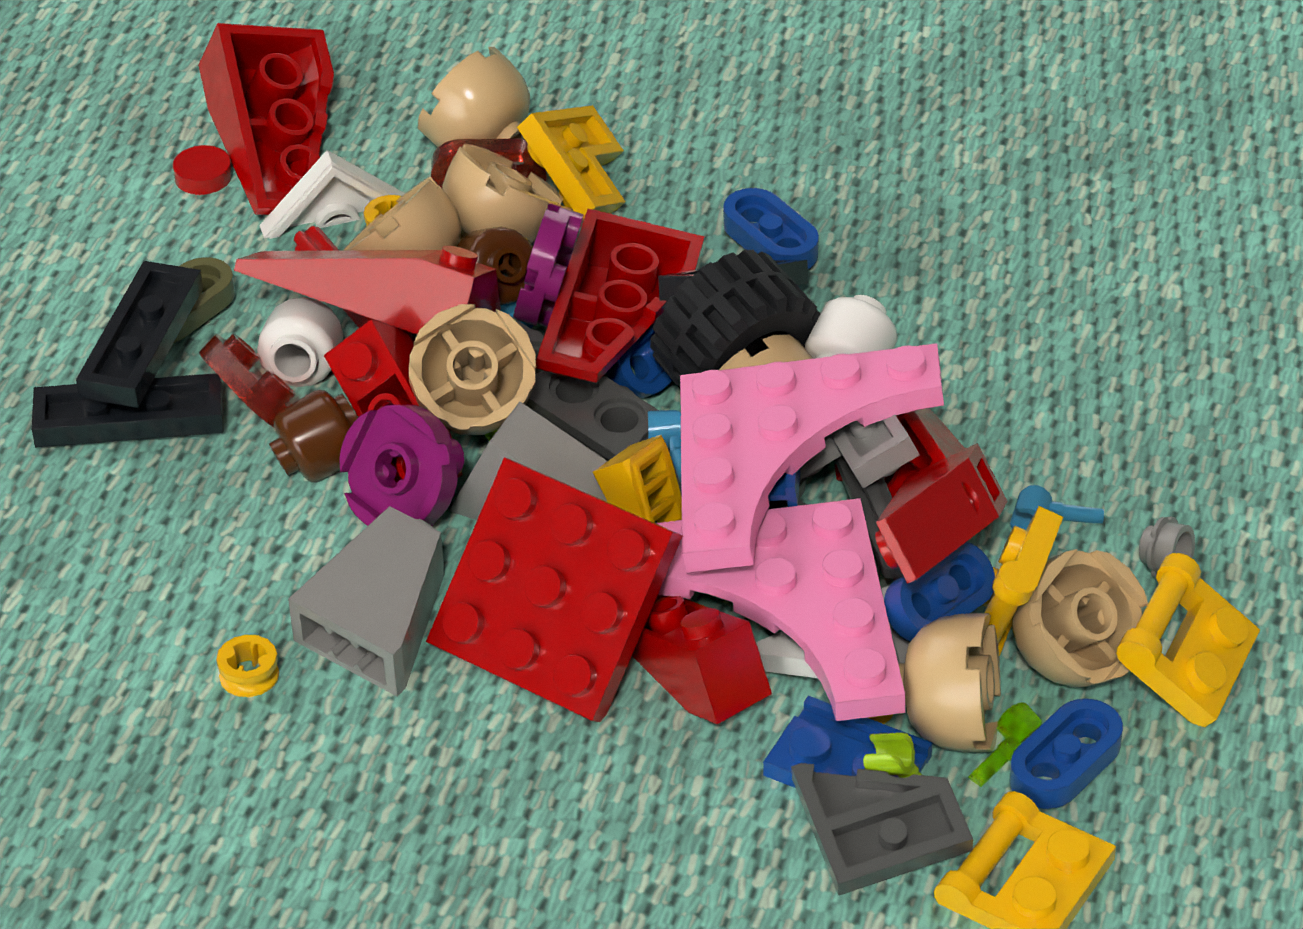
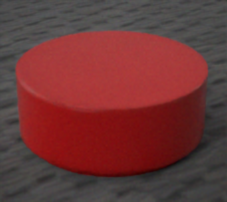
(202, 169)

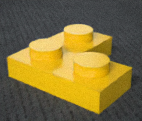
(572, 150)

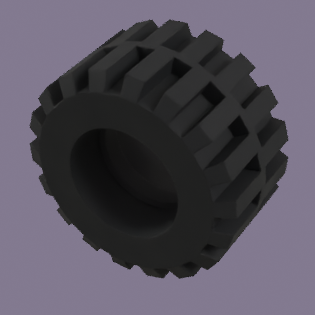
(727, 310)

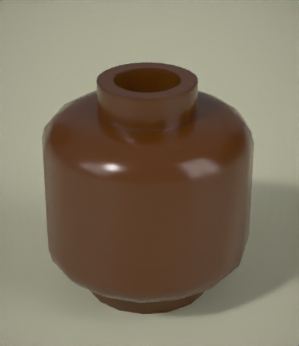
(506, 252)
(312, 435)

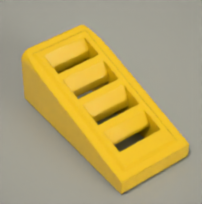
(643, 481)

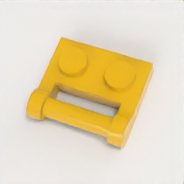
(1022, 568)
(1205, 650)
(1045, 885)

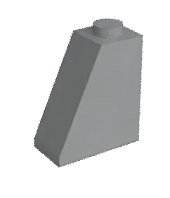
(536, 444)
(373, 600)

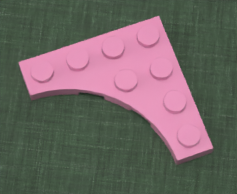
(768, 421)
(821, 589)

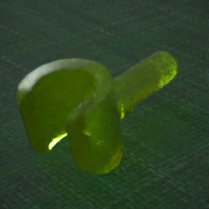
(1015, 726)

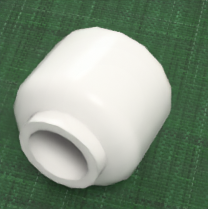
(851, 327)
(297, 340)

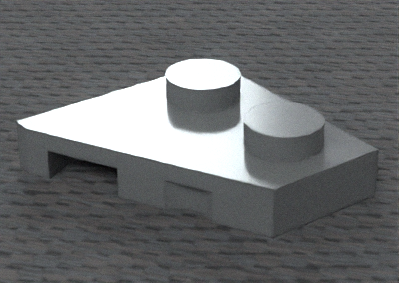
(880, 823)

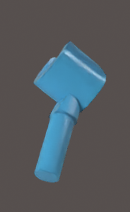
(669, 426)
(1036, 496)

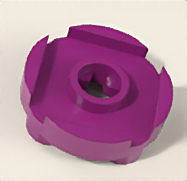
(548, 264)
(429, 457)

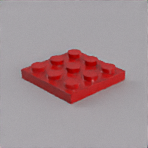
(554, 589)

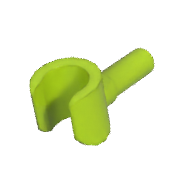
(893, 755)

